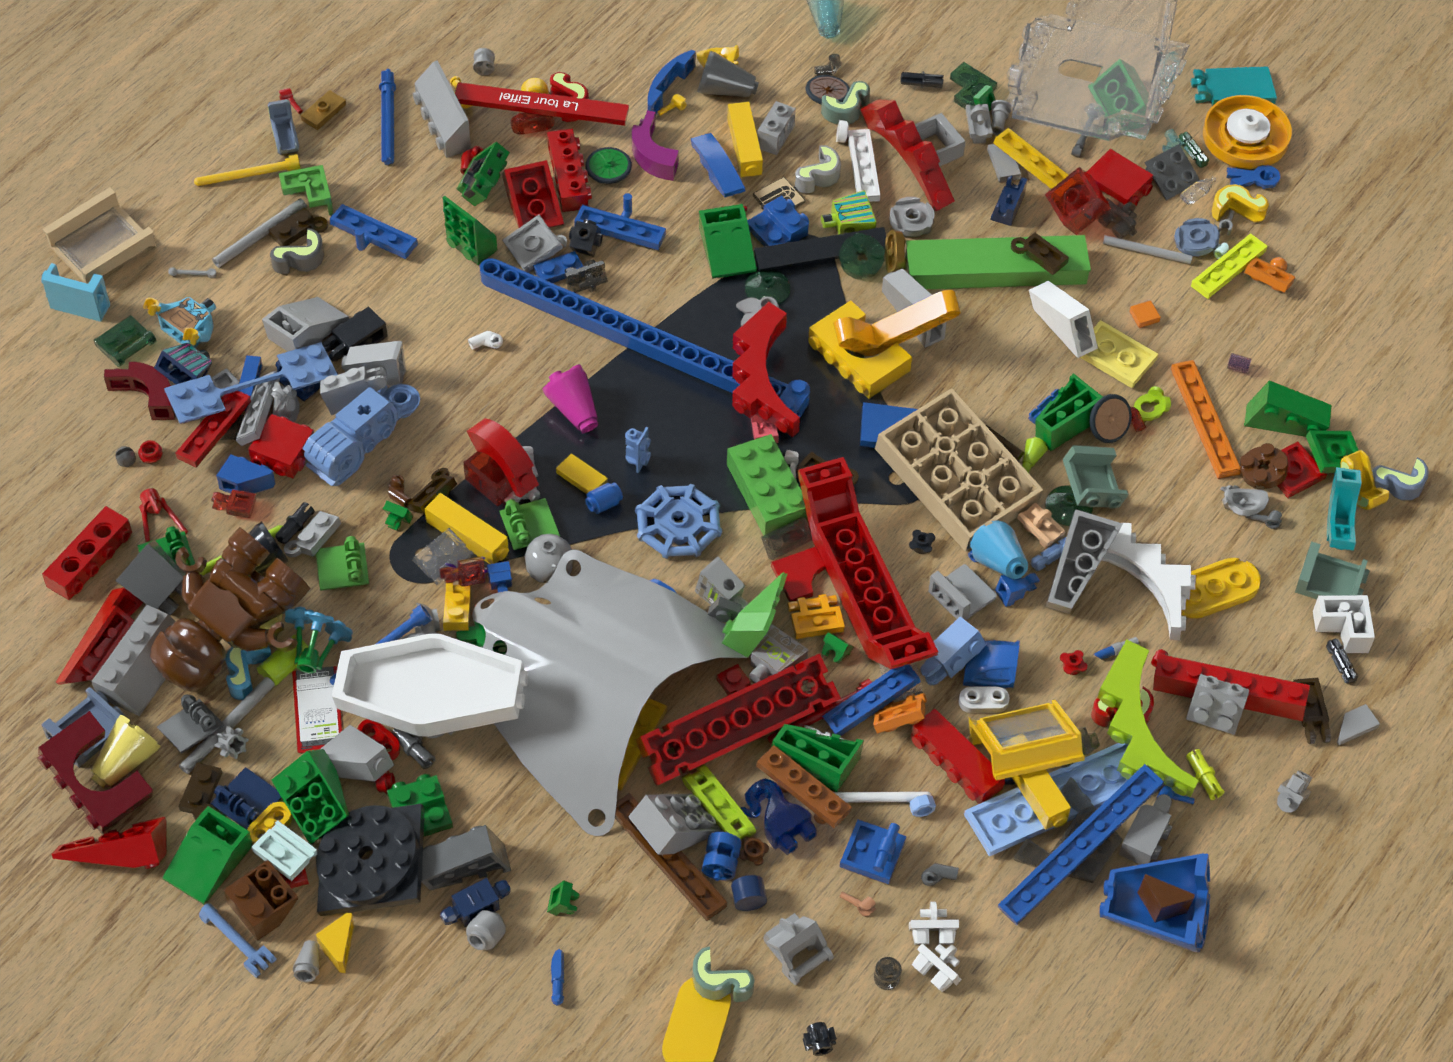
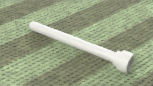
(879, 796)

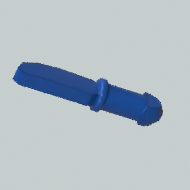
(557, 980)

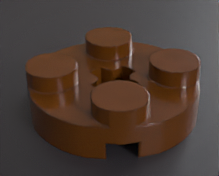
(1261, 456)

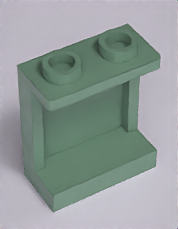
(1093, 477)
(1330, 576)

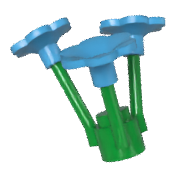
(309, 660)

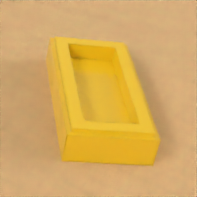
(580, 474)

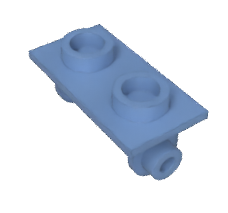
(637, 448)

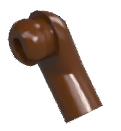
(396, 491)

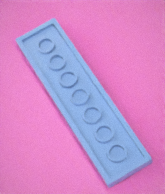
(1010, 819)

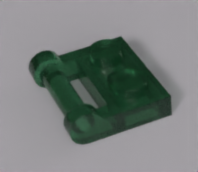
(121, 337)

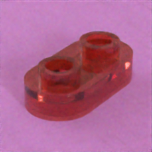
(530, 123)

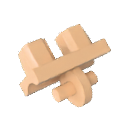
(1041, 525)

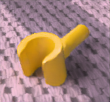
(677, 101)

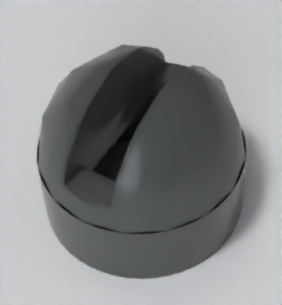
(125, 456)

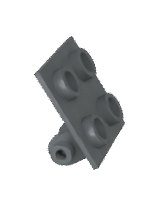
(1172, 171)
(190, 724)

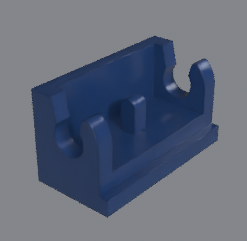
(1009, 202)

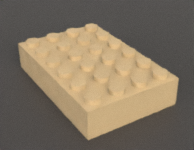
(957, 467)

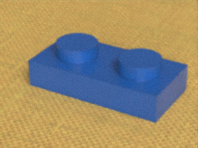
(554, 269)

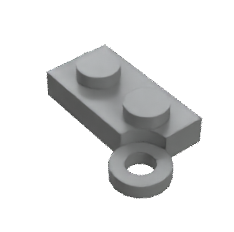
(314, 535)

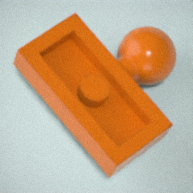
(1271, 274)

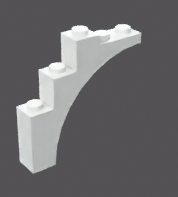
(1167, 582)

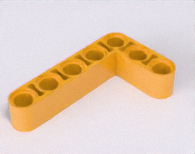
(897, 328)

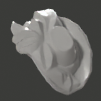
(285, 402)
(1244, 501)

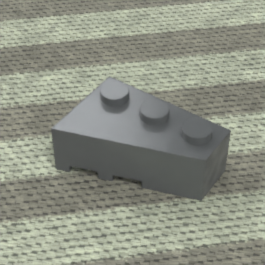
(463, 857)

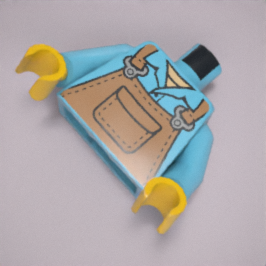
(184, 319)

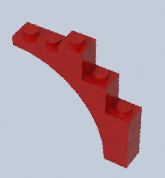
(919, 155)
(755, 391)

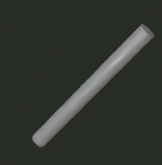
(1146, 249)

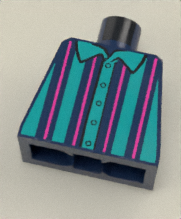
(183, 363)

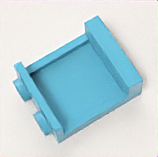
(74, 296)

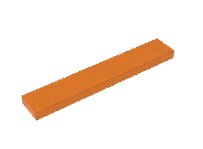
(1206, 419)

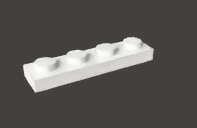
(863, 163)

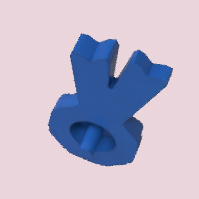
(1262, 176)

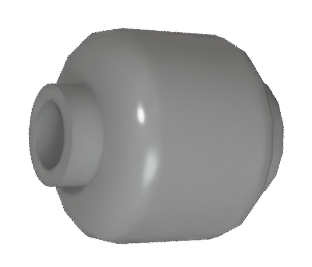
(485, 930)

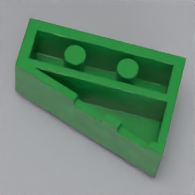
(1286, 411)

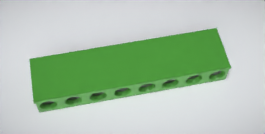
(992, 263)

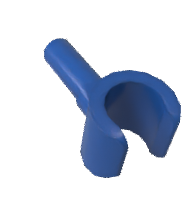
(1169, 792)

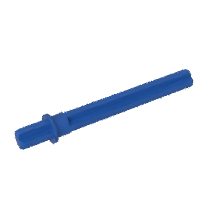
(387, 90)

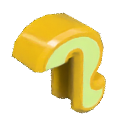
(1240, 201)
(1369, 495)

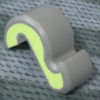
(820, 174)

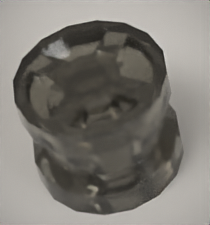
(886, 967)

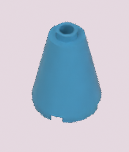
(999, 549)

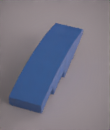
(718, 165)

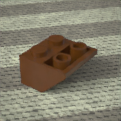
(261, 899)

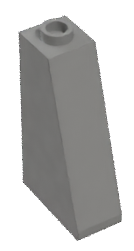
(905, 291)

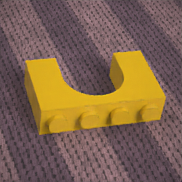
(866, 374)

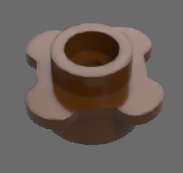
(754, 844)

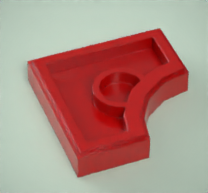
(1302, 471)
(800, 571)

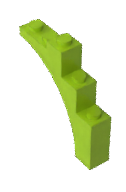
(1128, 726)

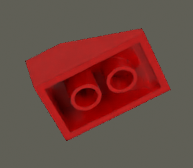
(532, 194)

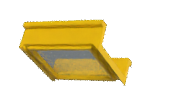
(1028, 739)

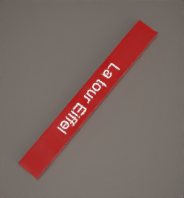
(542, 104)

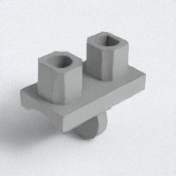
(979, 123)
(1293, 791)

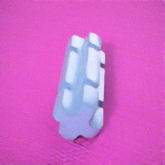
(1048, 555)

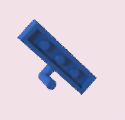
(623, 226)
(370, 230)

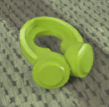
(1155, 394)

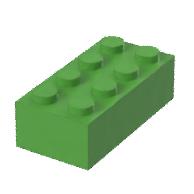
(766, 483)

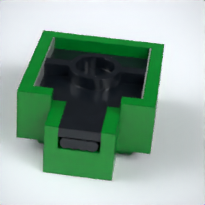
(483, 173)

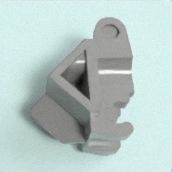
(792, 937)

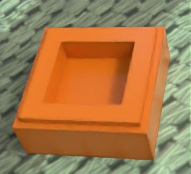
(1144, 314)

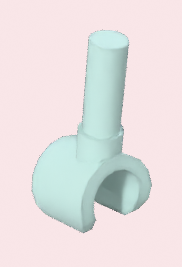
(1220, 250)

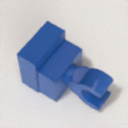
(499, 576)
(1014, 589)

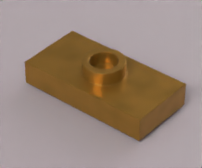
(323, 110)

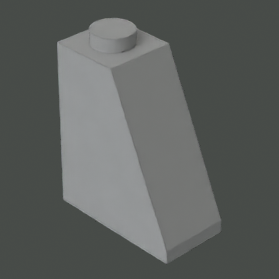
(386, 355)
(357, 755)

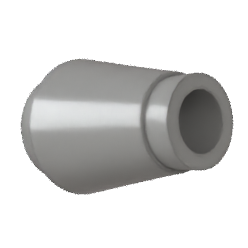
(307, 962)

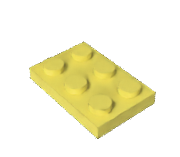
(1120, 355)

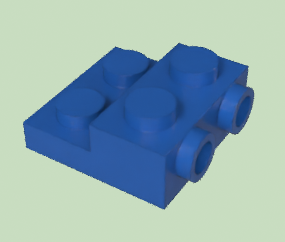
(779, 223)

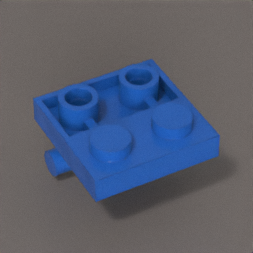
(873, 851)

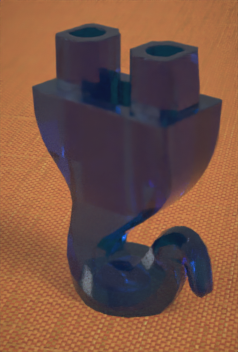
(781, 818)

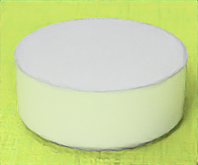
(842, 131)

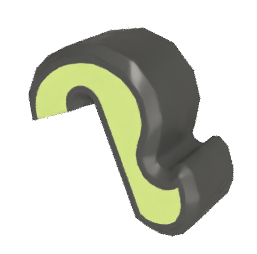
(299, 257)

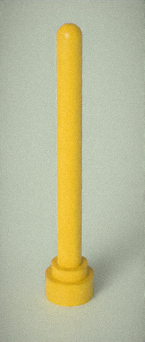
(290, 164)

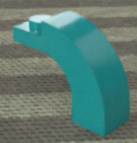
(1343, 508)

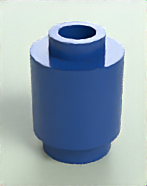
(603, 497)

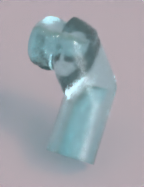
(1172, 139)

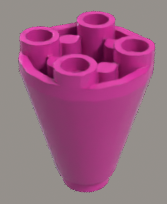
(573, 397)

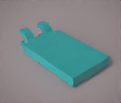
(1228, 82)

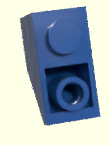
(244, 476)

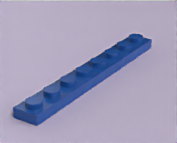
(1080, 844)

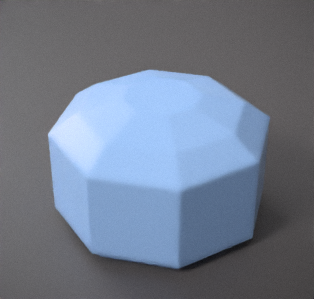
(922, 805)

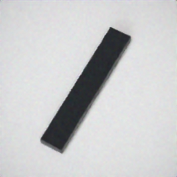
(808, 250)

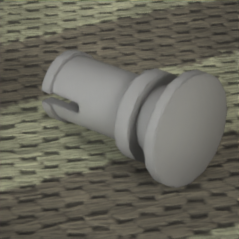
(1000, 113)

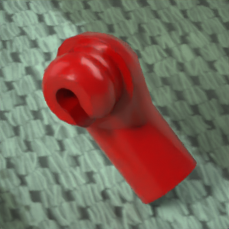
(467, 157)

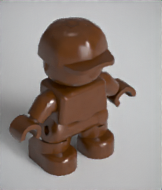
(228, 608)

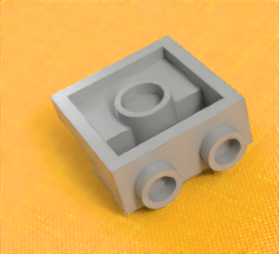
(1217, 704)

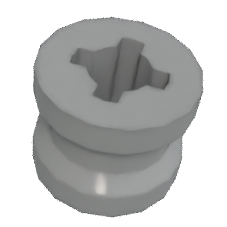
(483, 61)

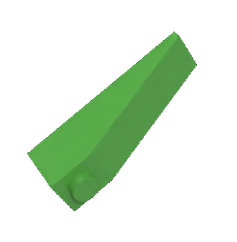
(754, 620)

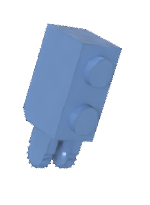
(955, 649)

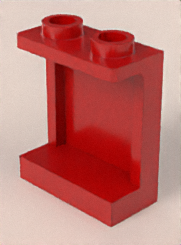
(1121, 178)

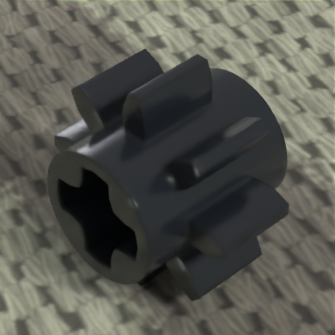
(819, 1038)

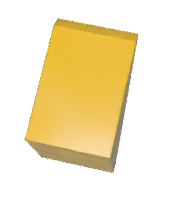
(336, 941)

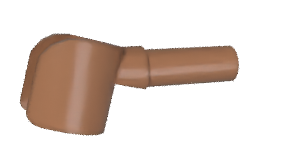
(864, 907)

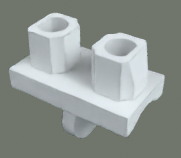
(921, 928)
(927, 959)

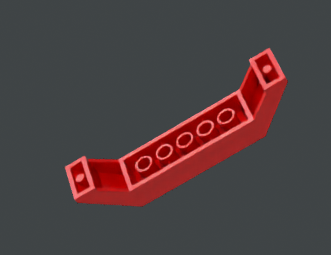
(858, 568)

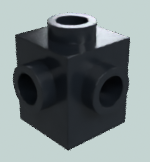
(585, 237)

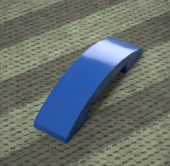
(679, 66)

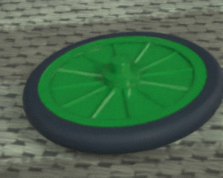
(608, 165)

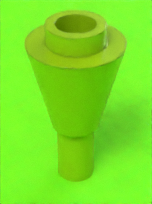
(1034, 450)

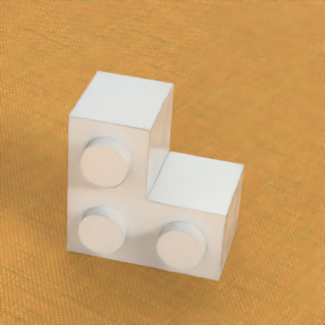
(1348, 616)

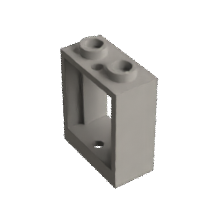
(946, 133)

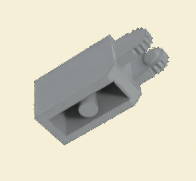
(344, 388)
(1147, 831)

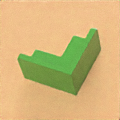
(309, 180)

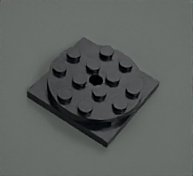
(389, 875)

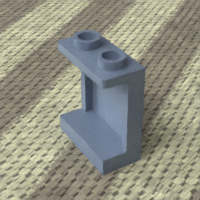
(101, 710)

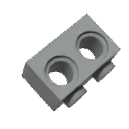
(776, 127)

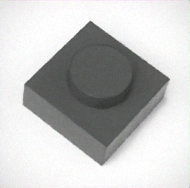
(724, 609)

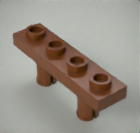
(804, 787)

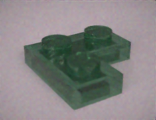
(972, 83)

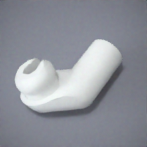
(487, 339)

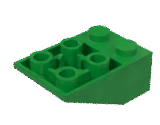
(467, 233)
(727, 241)
(312, 793)
(207, 855)

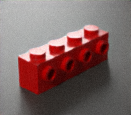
(568, 170)
(956, 756)

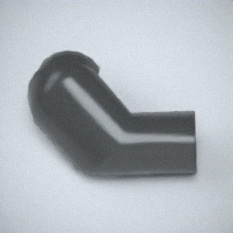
(937, 872)

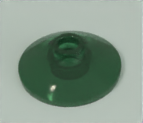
(757, 286)
(1061, 509)

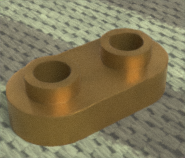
(894, 251)

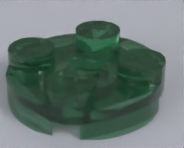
(863, 268)

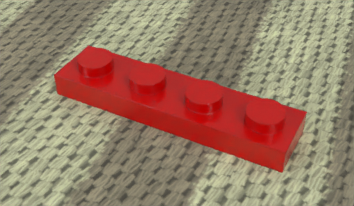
(212, 429)

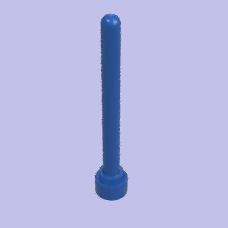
(419, 617)

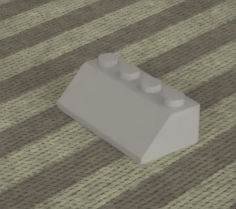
(442, 111)
(128, 674)

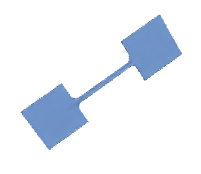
(201, 397)

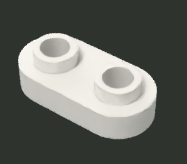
(984, 700)

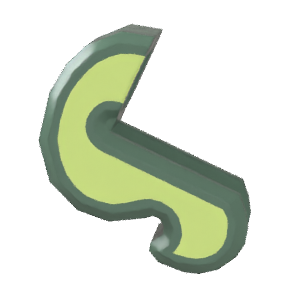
(849, 109)
(718, 984)

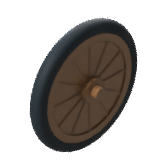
(1110, 418)

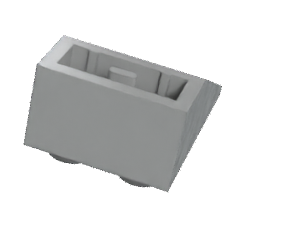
(302, 323)
(673, 821)

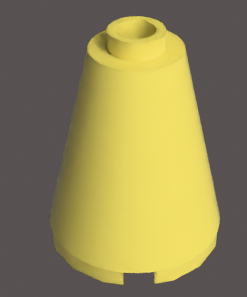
(122, 752)

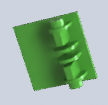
(527, 521)
(342, 565)

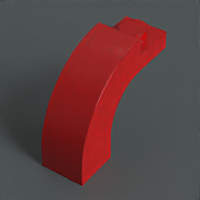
(508, 453)

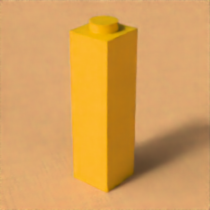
(745, 139)
(474, 532)
(1044, 798)

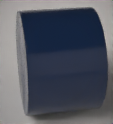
(749, 893)

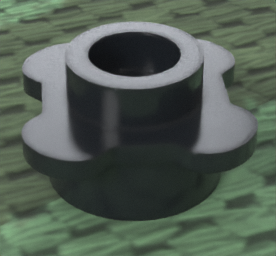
(921, 547)

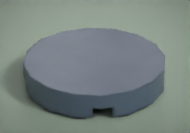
(1197, 237)

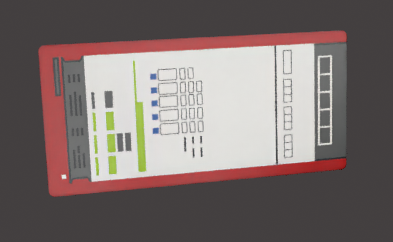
(315, 709)

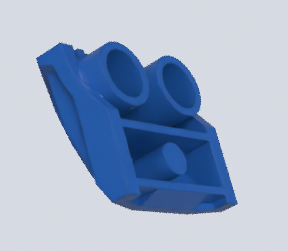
(993, 665)

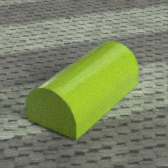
(279, 664)

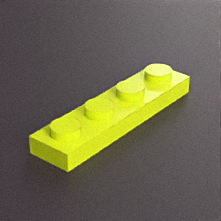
(1228, 266)

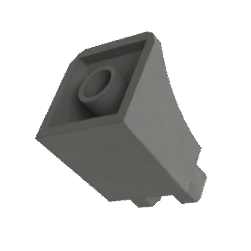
(153, 578)

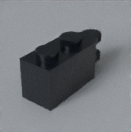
(360, 330)

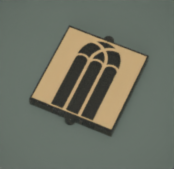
(776, 189)

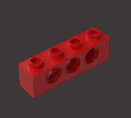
(106, 524)

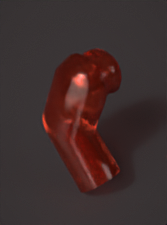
(1137, 420)

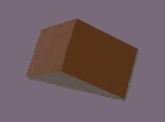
(1164, 899)

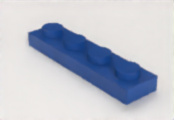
(871, 699)

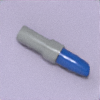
(1113, 649)

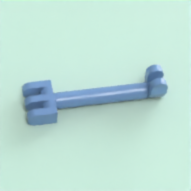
(210, 913)

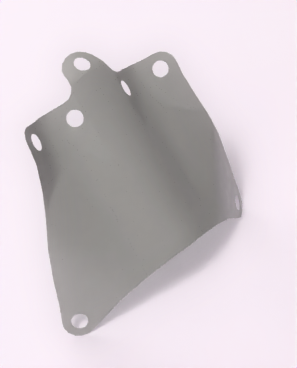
(591, 671)

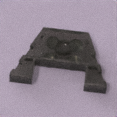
(1093, 865)

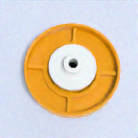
(1247, 131)

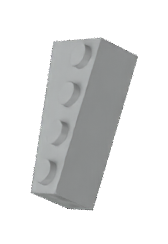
(1081, 555)

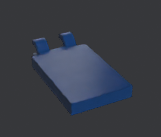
(879, 418)

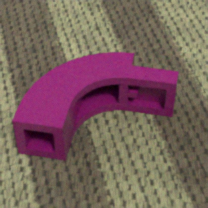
(649, 156)

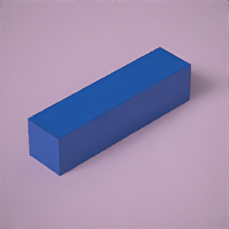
(251, 370)

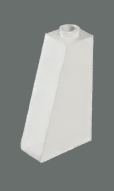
(1065, 317)

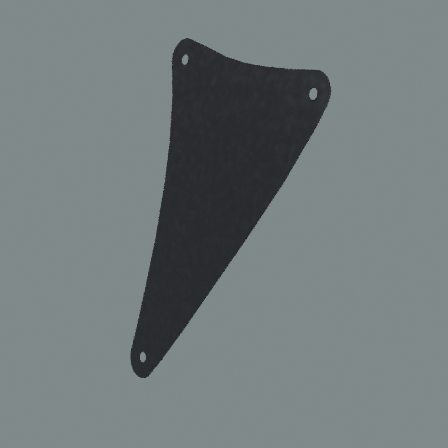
(687, 422)

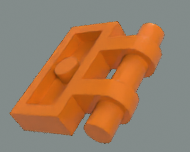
(900, 713)

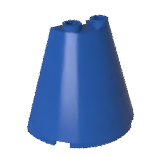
(1128, 909)

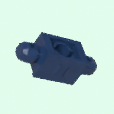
(473, 900)

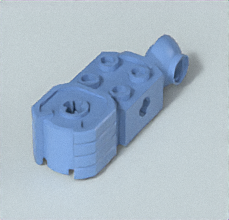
(340, 445)

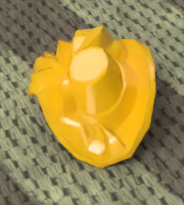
(729, 53)

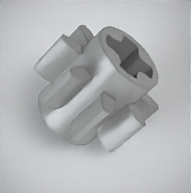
(231, 746)

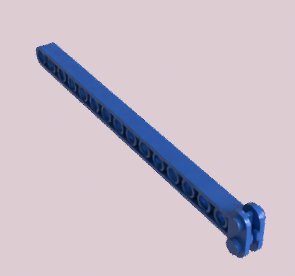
(616, 325)

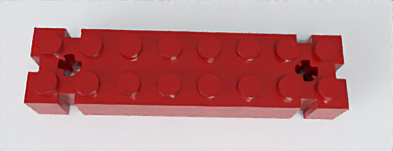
(737, 719)

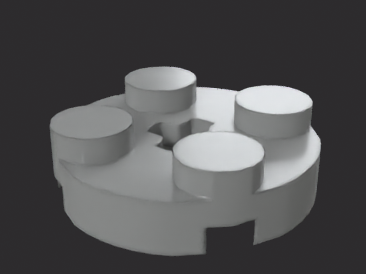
(912, 227)

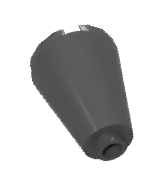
(726, 78)

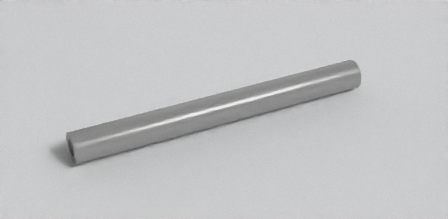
(257, 234)
(231, 720)

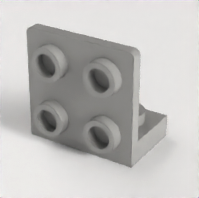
(961, 592)

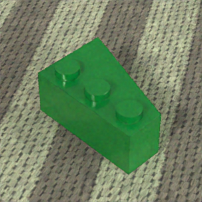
(1067, 413)
(822, 756)

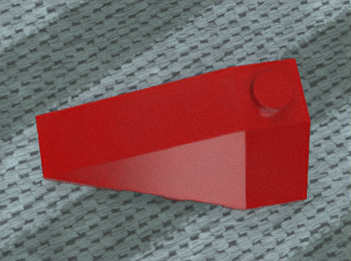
(133, 848)

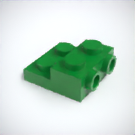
(423, 791)

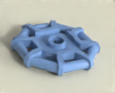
(678, 532)

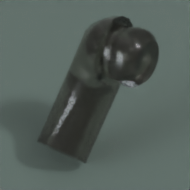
(831, 67)

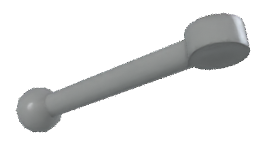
(211, 273)

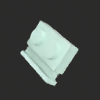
(284, 850)

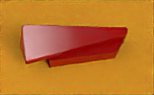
(101, 637)

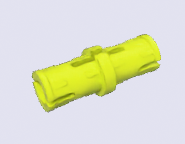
(1205, 774)

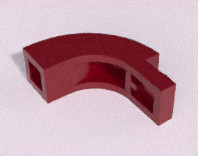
(144, 379)

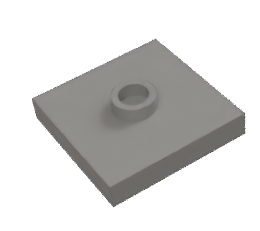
(532, 243)

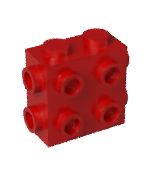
(281, 446)

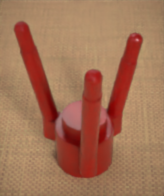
(153, 503)

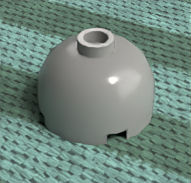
(544, 555)

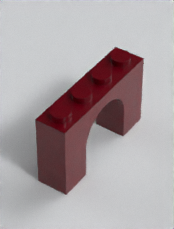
(101, 807)

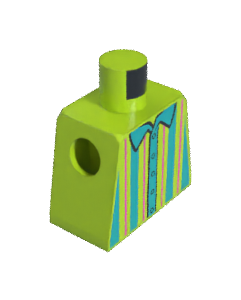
(850, 214)

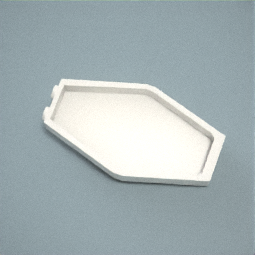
(429, 685)

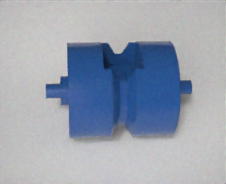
(721, 856)

